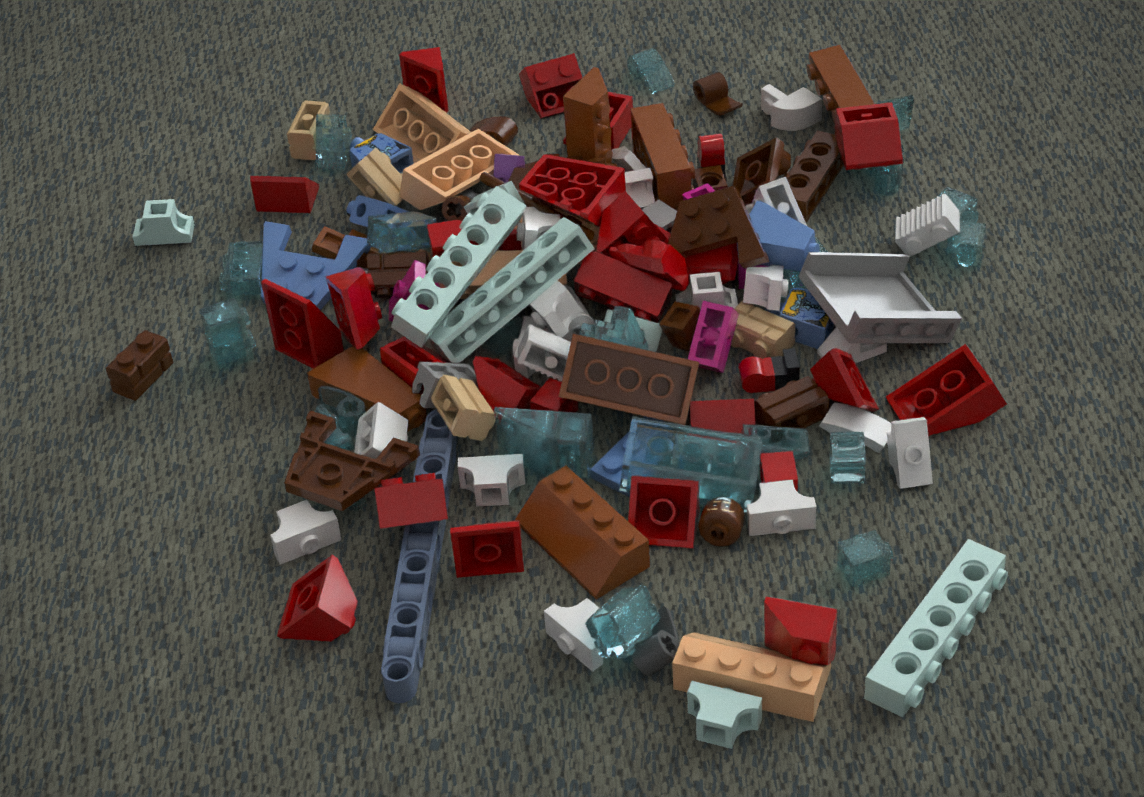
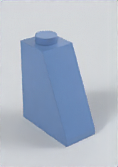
(782, 237)

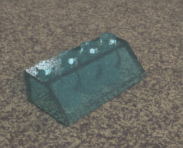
(719, 460)

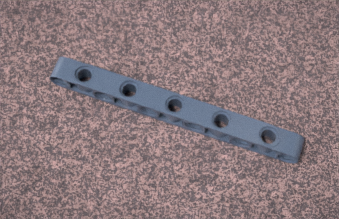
(417, 572)

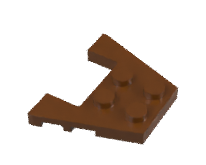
(715, 222)
(338, 475)

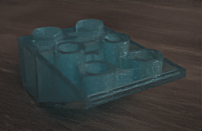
(547, 440)

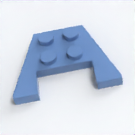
(303, 272)

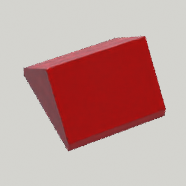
(424, 73)
(283, 194)
(722, 414)
(665, 510)

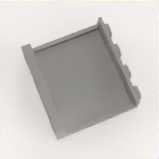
(874, 299)

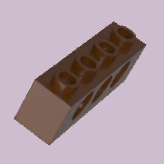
(814, 171)

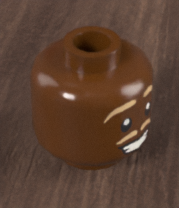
(723, 519)

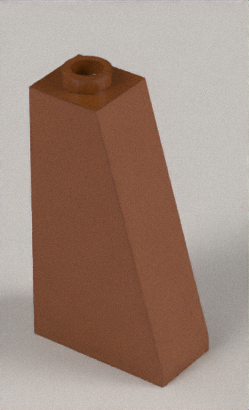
(370, 381)

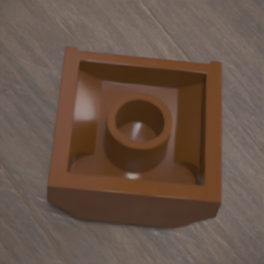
(760, 167)

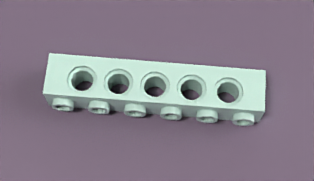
(510, 290)
(419, 323)
(935, 628)

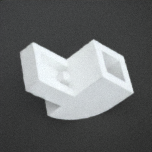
(791, 111)

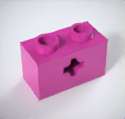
(713, 336)

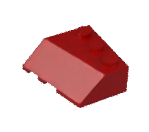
(575, 186)
(622, 285)

